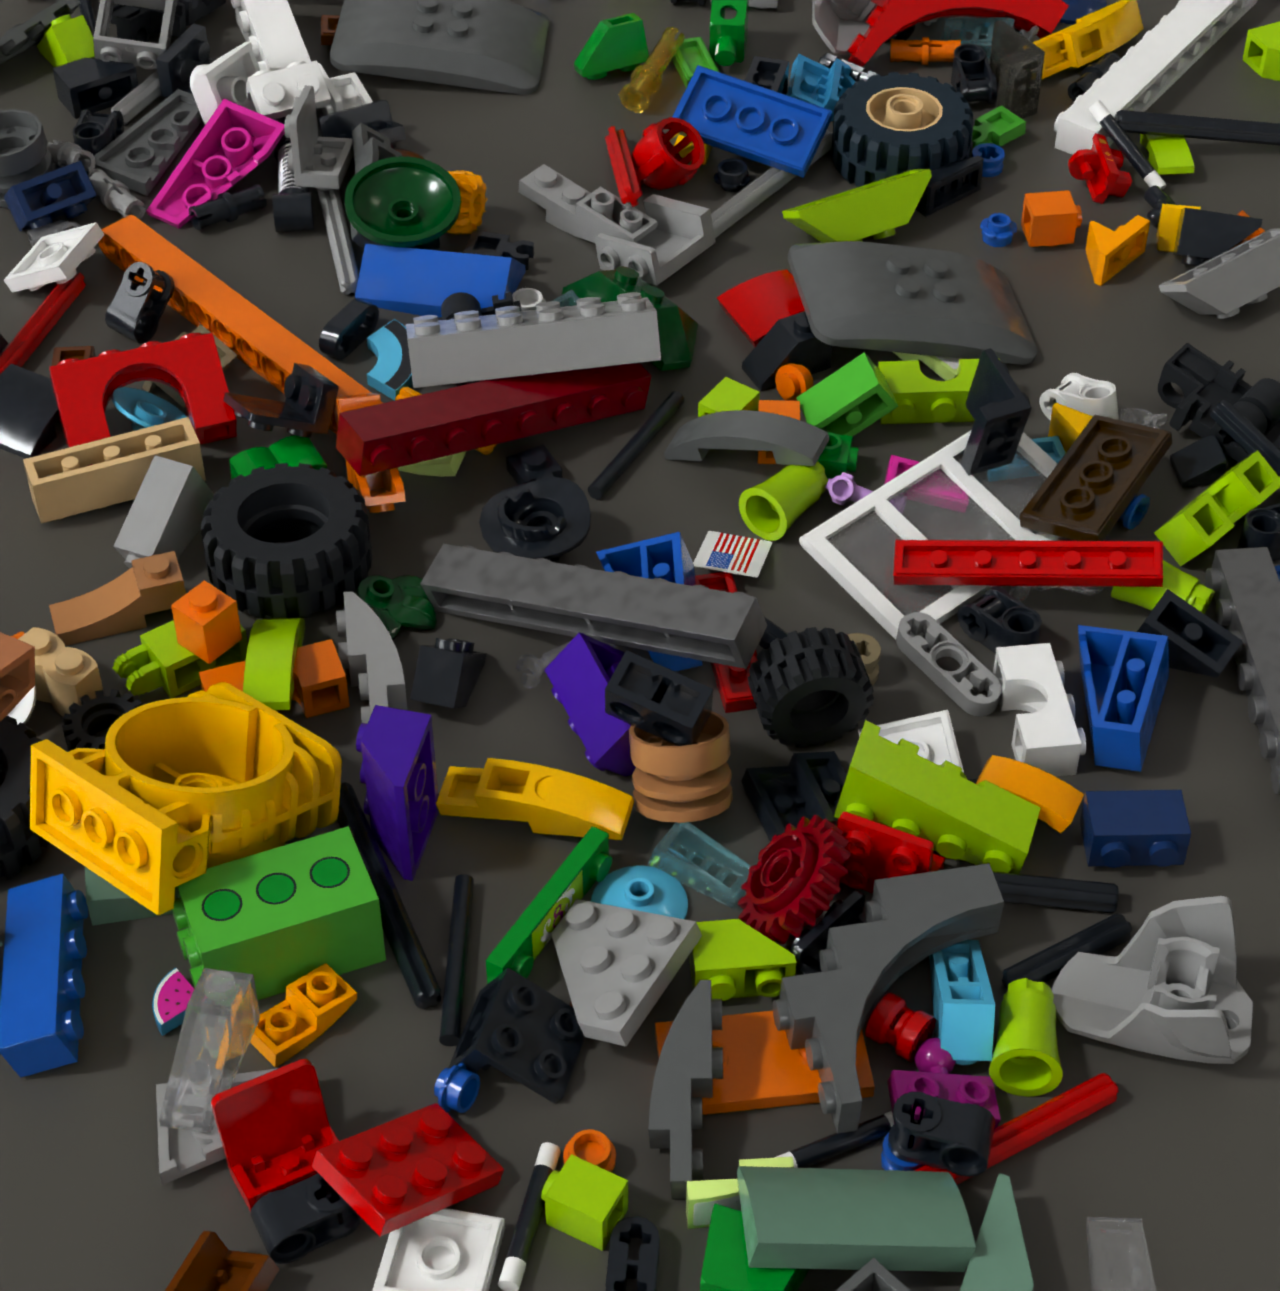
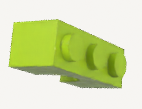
(927, 399)
(1218, 507)

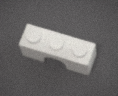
(1035, 684)

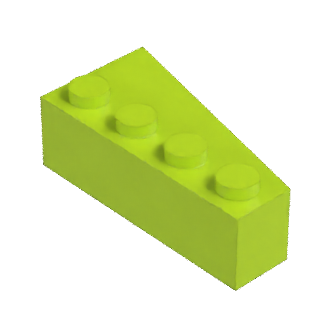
(937, 803)

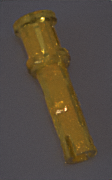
(647, 78)

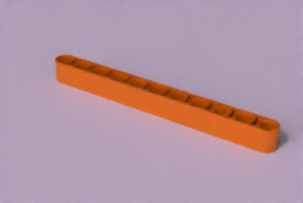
(209, 301)

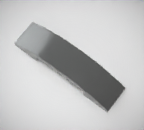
(788, 438)

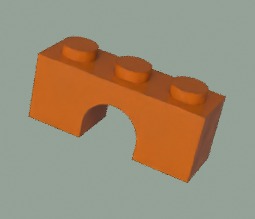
(317, 678)

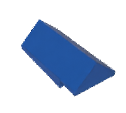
(422, 279)

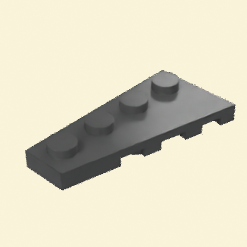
(30, 33)
(151, 144)

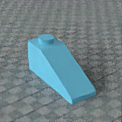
(963, 1002)

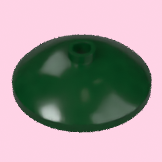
(402, 201)

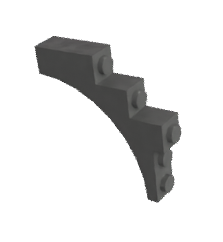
(861, 961)

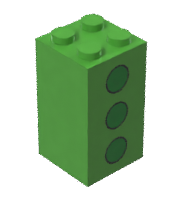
(283, 913)

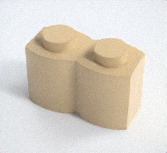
(61, 671)

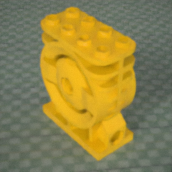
(183, 791)

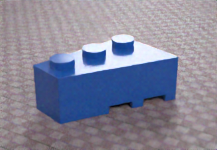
(655, 558)
(1123, 692)

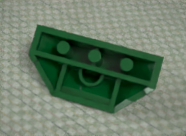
(675, 326)

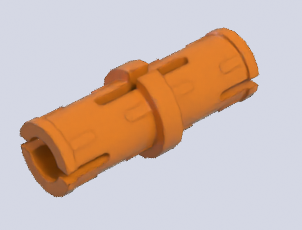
(923, 50)

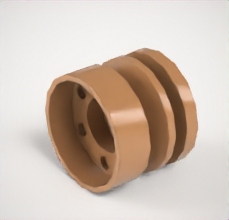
(684, 780)

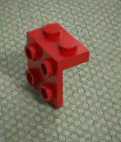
(272, 1129)

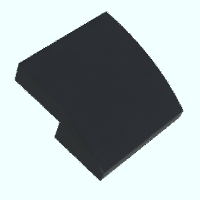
(26, 412)
(803, 788)

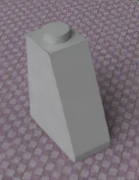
(164, 511)

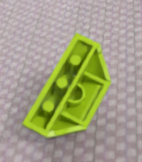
(863, 210)

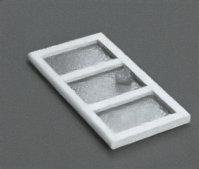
(927, 504)

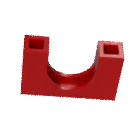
(185, 365)

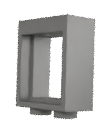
(131, 51)

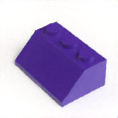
(579, 683)
(399, 783)

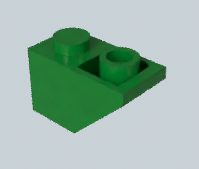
(613, 46)

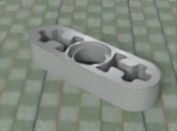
(951, 682)

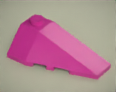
(220, 156)

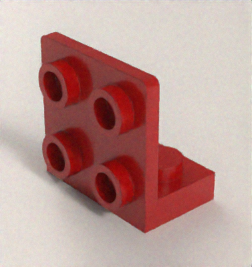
(883, 852)

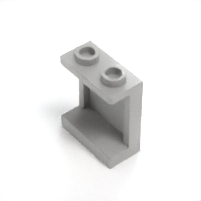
(681, 236)

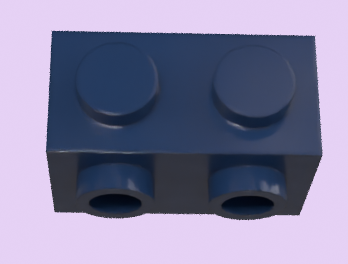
(50, 196)
(1135, 828)

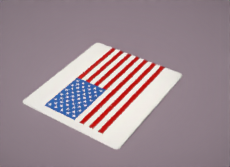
(732, 554)

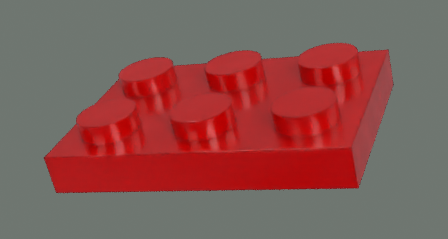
(407, 1168)

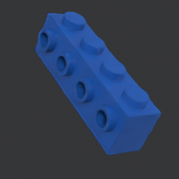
(42, 975)

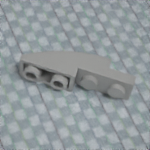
(584, 212)
(370, 656)

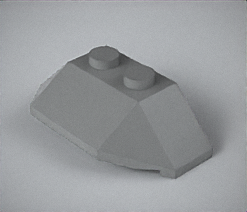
(1231, 278)

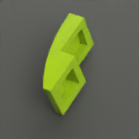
(1168, 154)

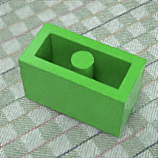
(848, 398)

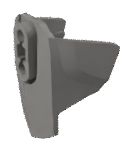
(841, 21)
(1166, 990)

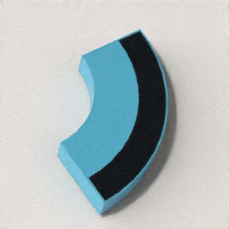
(393, 361)

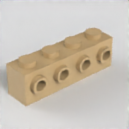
(114, 472)

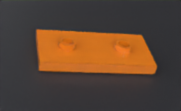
(762, 1068)

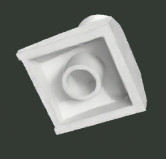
(224, 80)

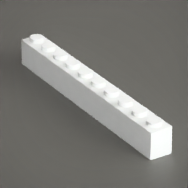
(1149, 67)

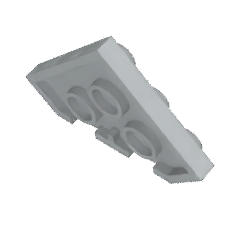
(619, 964)

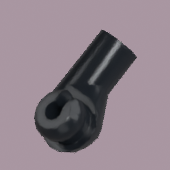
(1156, 197)

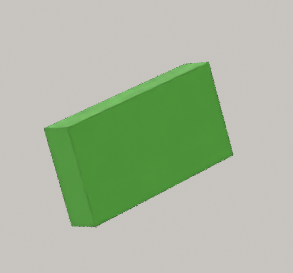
(689, 56)

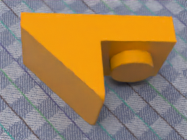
(1113, 250)

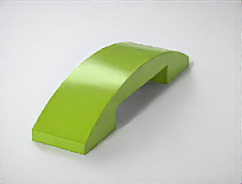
(272, 660)

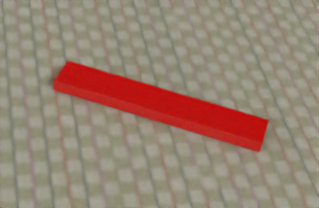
(1028, 563)

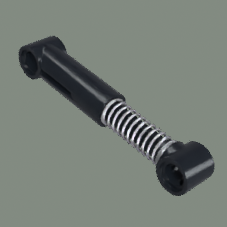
(294, 203)

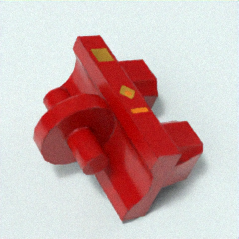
(1100, 170)

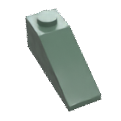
(1000, 1251)

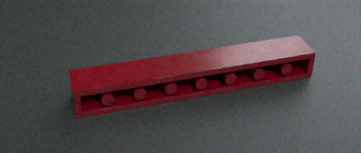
(485, 414)

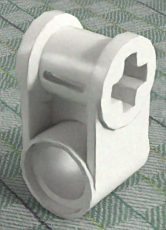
(1083, 395)

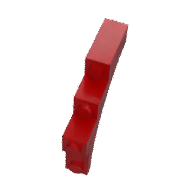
(897, 15)

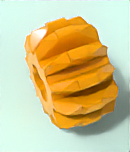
(472, 201)

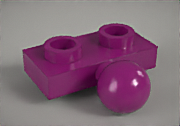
(935, 1080)

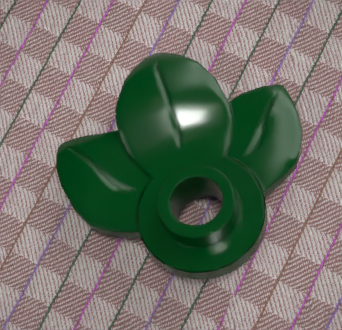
(398, 602)

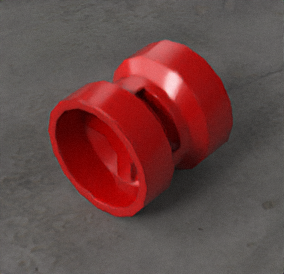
(899, 1026)

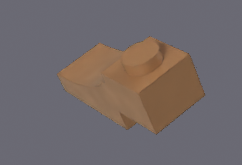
(121, 604)

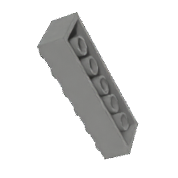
(532, 340)

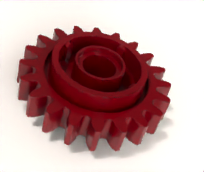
(794, 878)

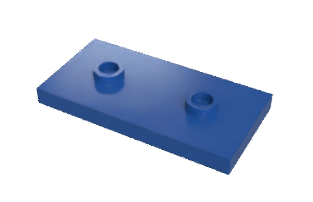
(753, 120)

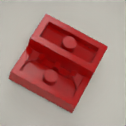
(761, 303)

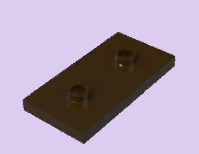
(1096, 479)

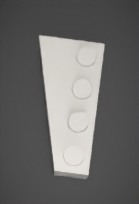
(271, 32)

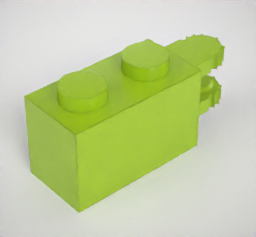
(168, 664)

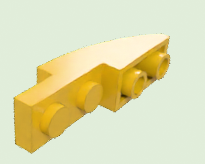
(1090, 37)
(536, 794)

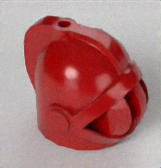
(659, 161)

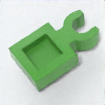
(997, 127)

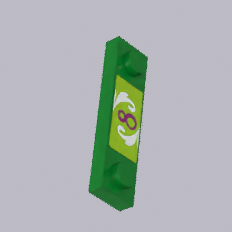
(533, 929)

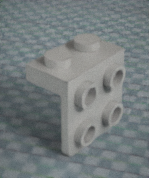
(315, 159)

